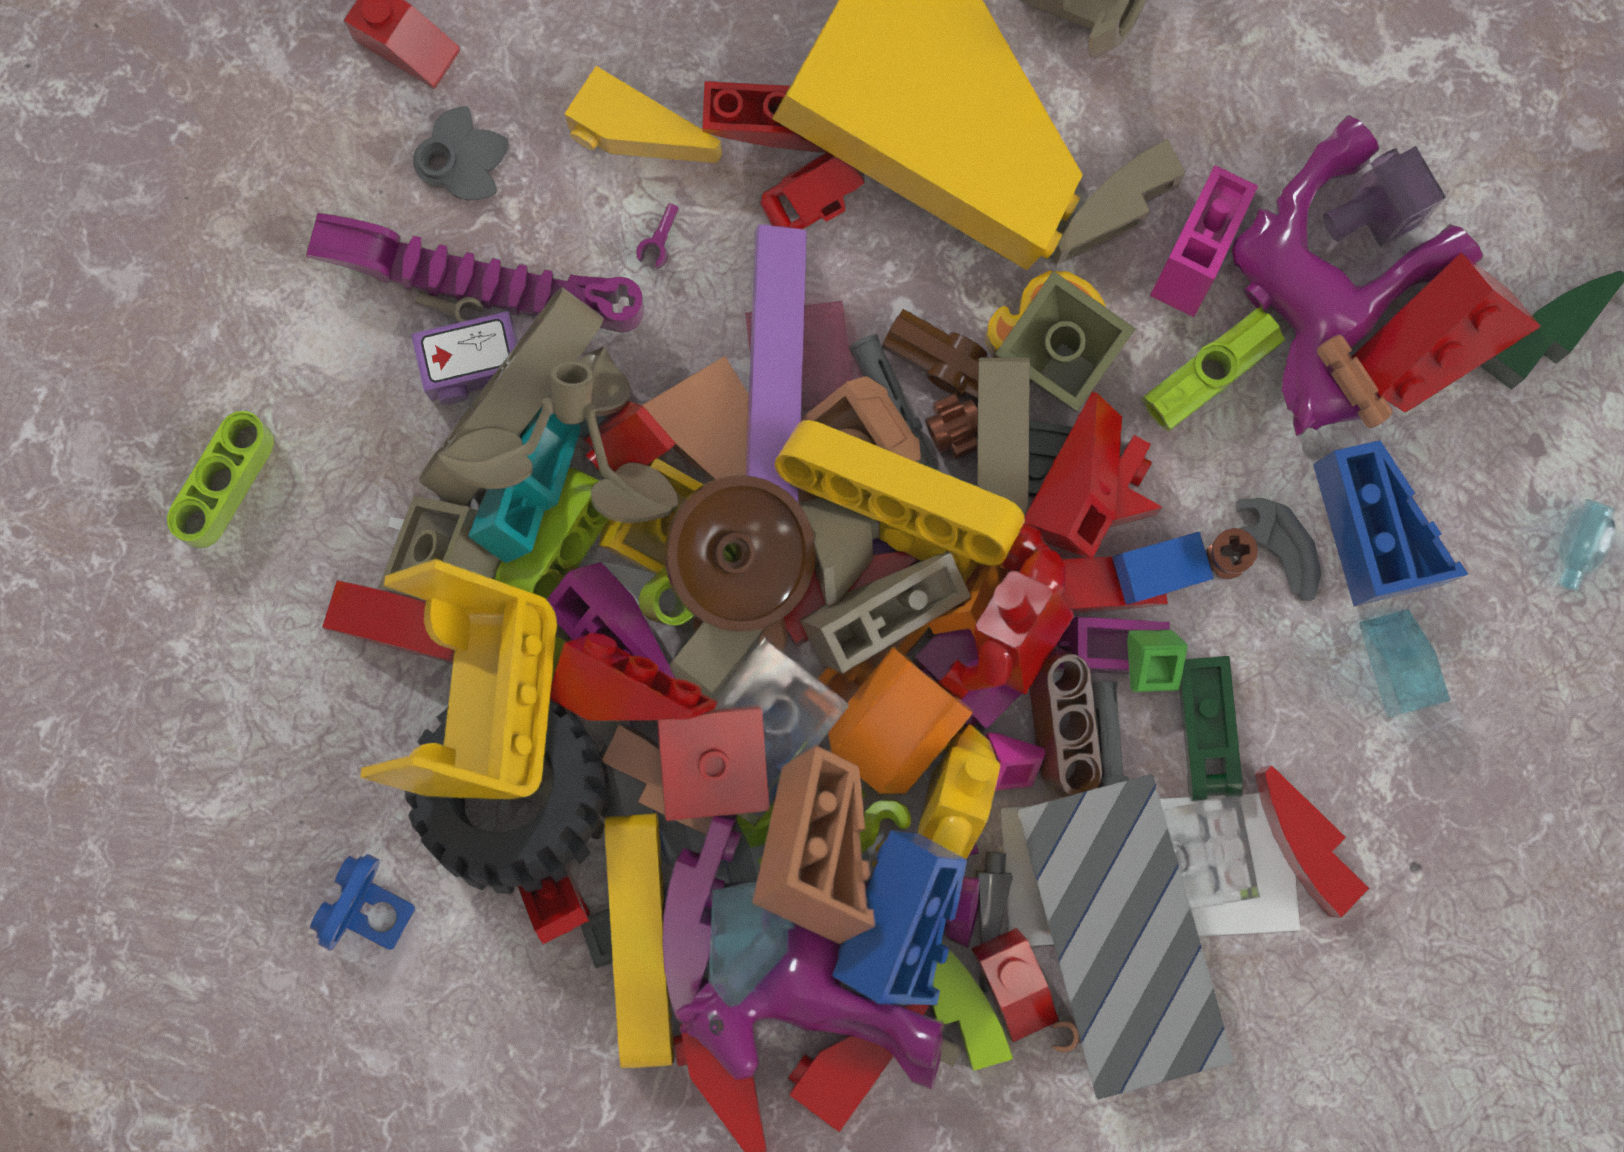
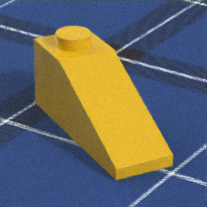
(631, 124)

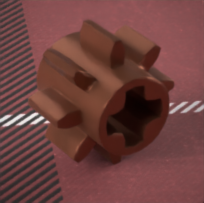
(954, 426)

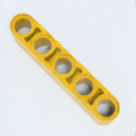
(900, 492)
(637, 940)

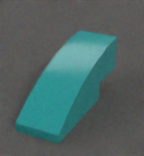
(512, 515)

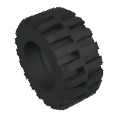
(537, 847)

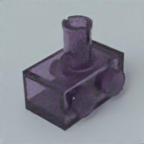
(1391, 199)

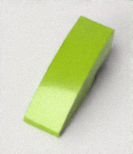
(966, 1003)

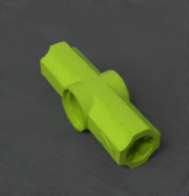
(1236, 352)

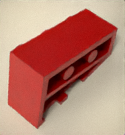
(1444, 334)

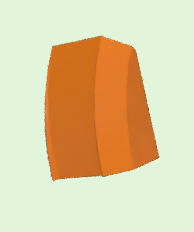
(896, 724)

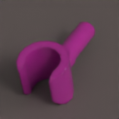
(659, 237)

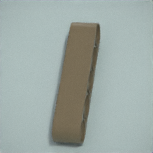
(519, 384)

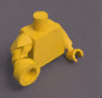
(959, 793)

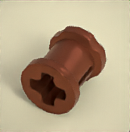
(1241, 542)

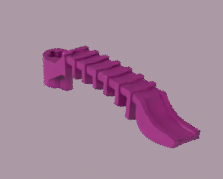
(382, 256)

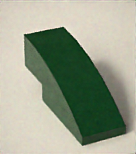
(1562, 327)

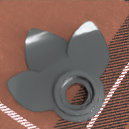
(468, 155)

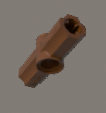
(947, 359)

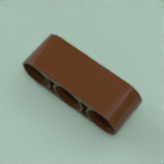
(1080, 737)

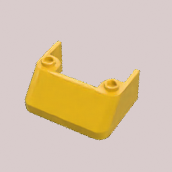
(496, 688)

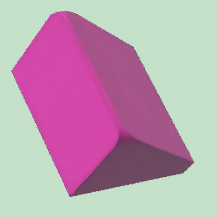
(1017, 761)

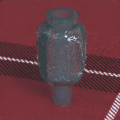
(1586, 542)

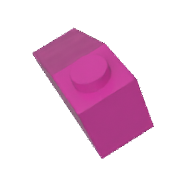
(1204, 241)

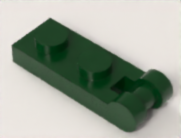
(1210, 727)

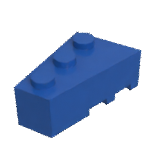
(1379, 528)
(911, 898)

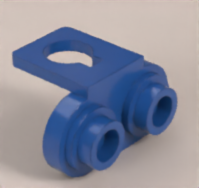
(357, 888)

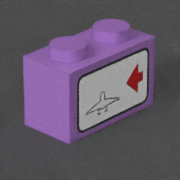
(463, 355)

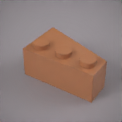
(813, 848)

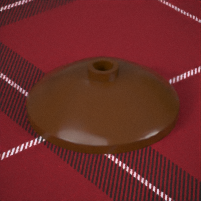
(770, 561)

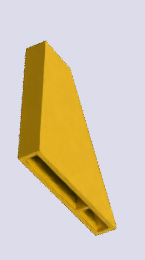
(940, 116)

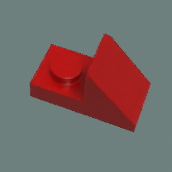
(1132, 470)
(555, 907)

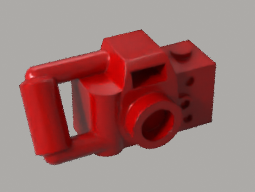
(813, 191)

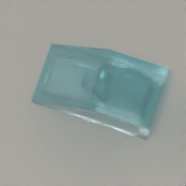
(1403, 664)
(743, 942)

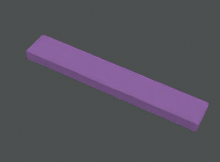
(775, 348)

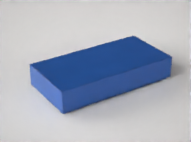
(1162, 567)

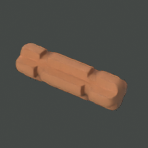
(1354, 381)

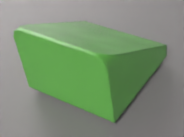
(1155, 660)

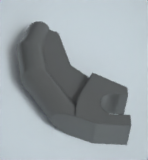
(1287, 539)

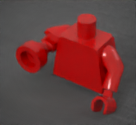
(1019, 622)

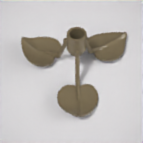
(578, 392)

